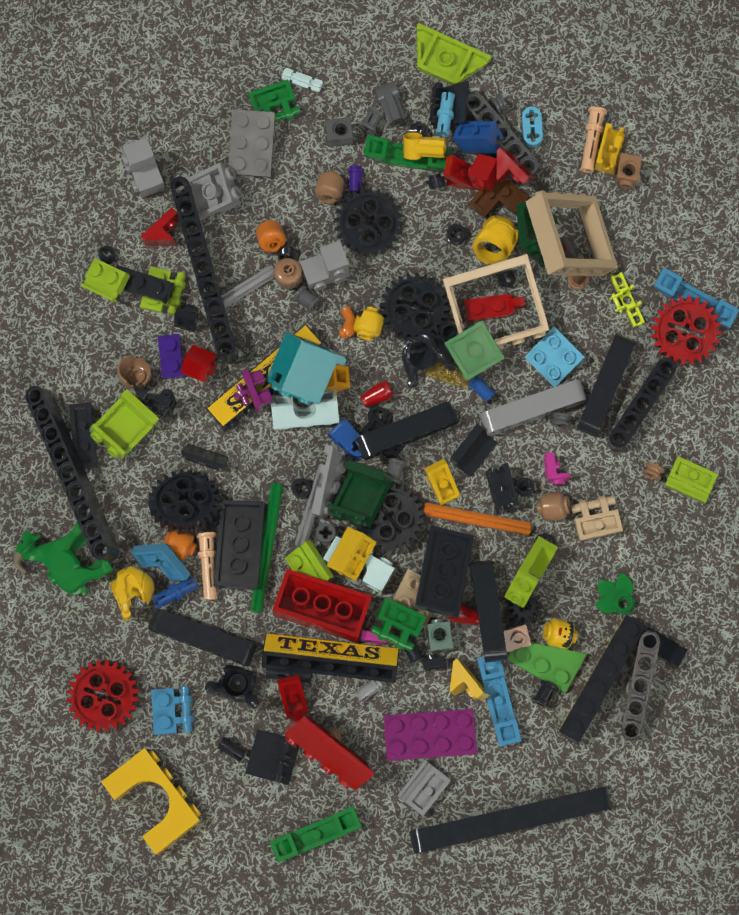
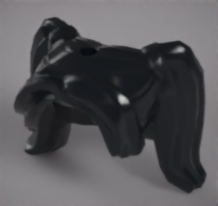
(424, 352)
(230, 691)

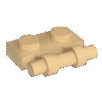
(599, 524)

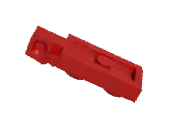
(492, 307)

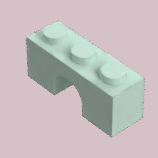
(289, 415)
(377, 572)

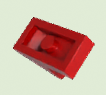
(509, 164)
(457, 173)
(157, 233)
(292, 695)

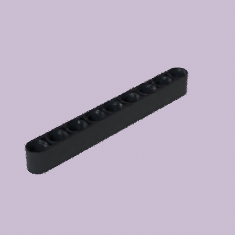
(203, 258)
(78, 480)
(509, 820)

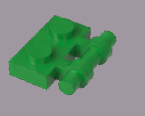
(273, 97)
(401, 618)

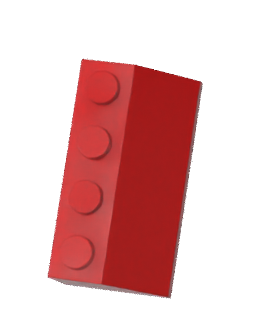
(321, 605)
(328, 750)

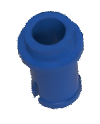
(481, 388)

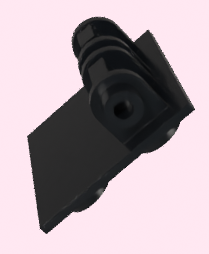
(459, 106)
(164, 403)
(272, 758)

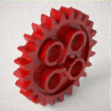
(693, 312)
(94, 715)

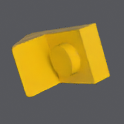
(441, 482)
(463, 677)

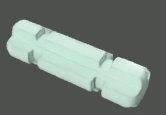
(302, 80)

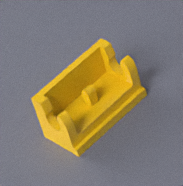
(610, 150)
(351, 553)

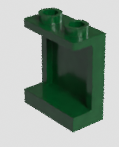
(527, 236)
(360, 495)

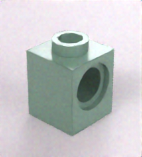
(439, 646)

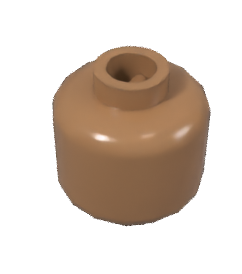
(329, 187)
(292, 277)
(553, 506)

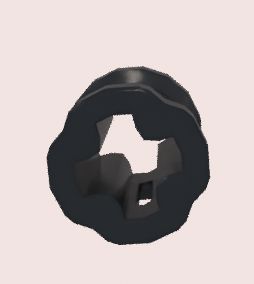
(545, 694)

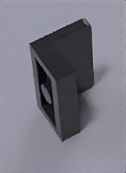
(473, 451)

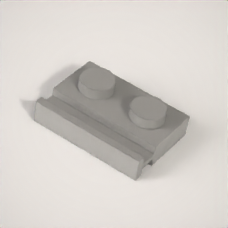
(424, 788)

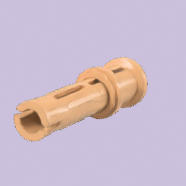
(594, 130)
(207, 554)

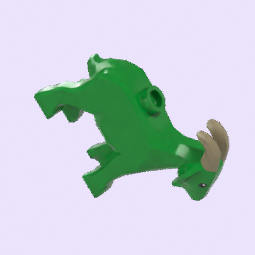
(61, 560)

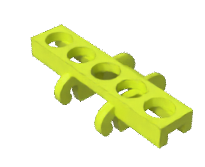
(627, 307)

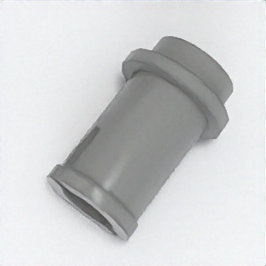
(368, 690)

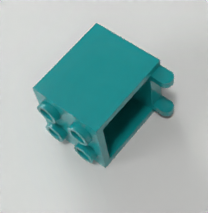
(302, 369)

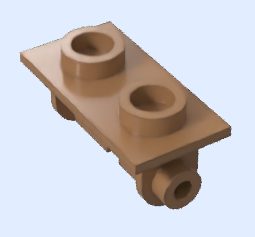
(516, 638)

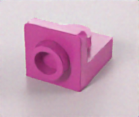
(551, 468)
(367, 637)

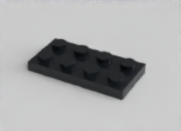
(239, 544)
(444, 572)

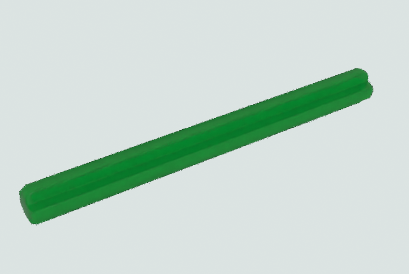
(268, 541)

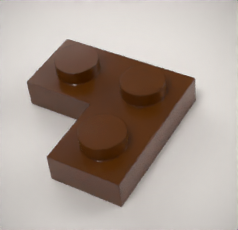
(502, 193)

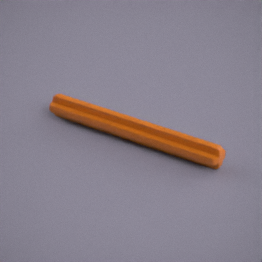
(477, 519)

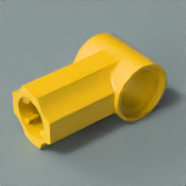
(417, 146)

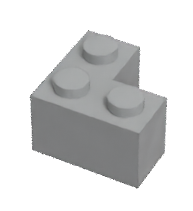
(141, 163)
(326, 267)

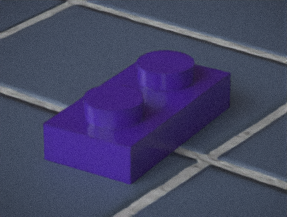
(170, 356)

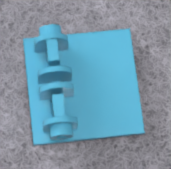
(554, 356)

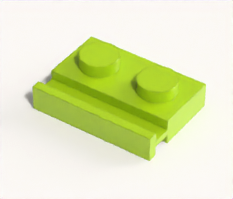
(105, 280)
(691, 480)
(309, 562)

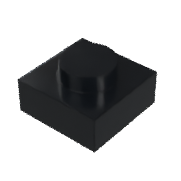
(433, 662)

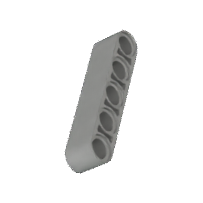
(533, 407)

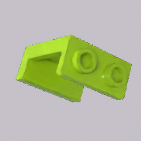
(123, 425)
(536, 564)

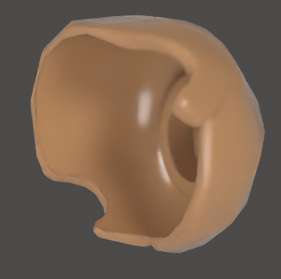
(134, 372)

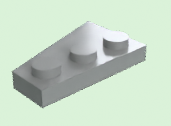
(330, 484)

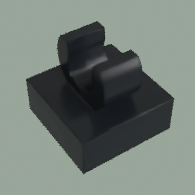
(186, 318)

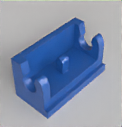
(477, 136)

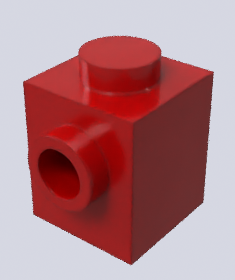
(483, 172)
(199, 363)

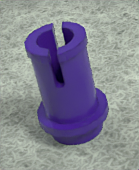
(355, 178)

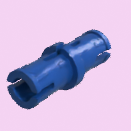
(174, 592)

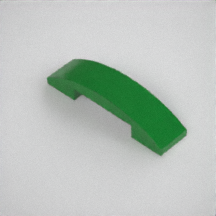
(392, 154)
(315, 834)

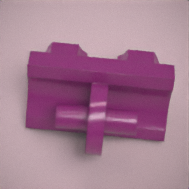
(251, 380)

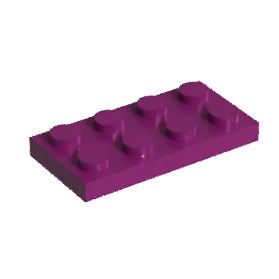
(430, 735)

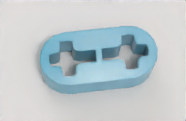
(537, 127)

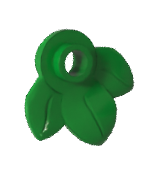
(613, 593)

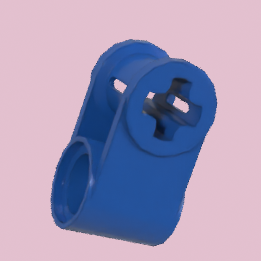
(344, 436)

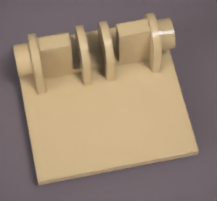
(407, 594)

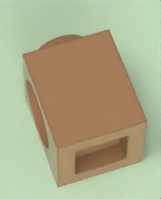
(629, 162)

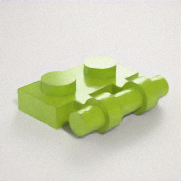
(173, 302)

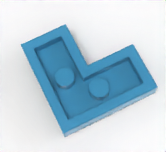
(163, 557)

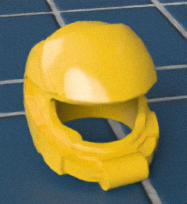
(499, 232)
(131, 583)

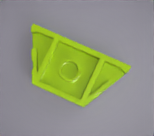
(446, 57)

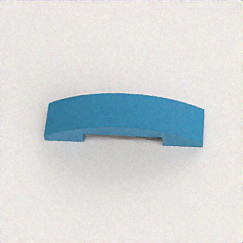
(672, 287)
(499, 702)

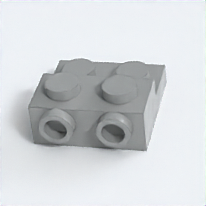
(215, 190)

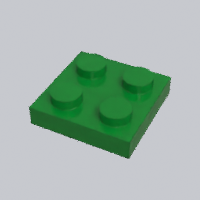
(474, 350)

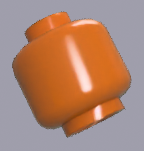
(270, 236)
(181, 544)

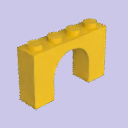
(180, 816)

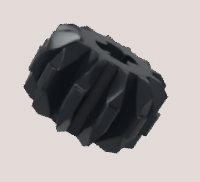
(527, 614)

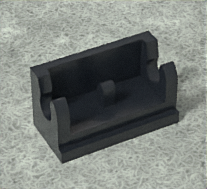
(502, 489)

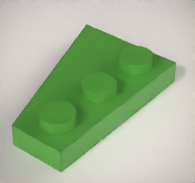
(548, 663)

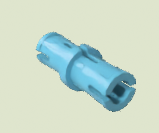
(445, 114)

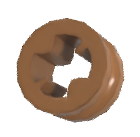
(653, 471)

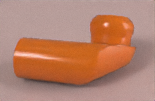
(348, 327)

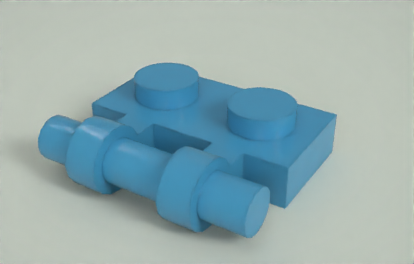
(165, 712)

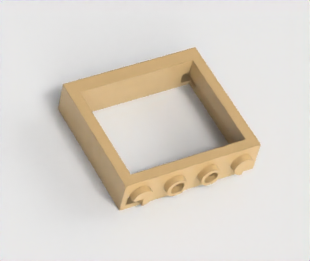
(550, 243)
(516, 338)

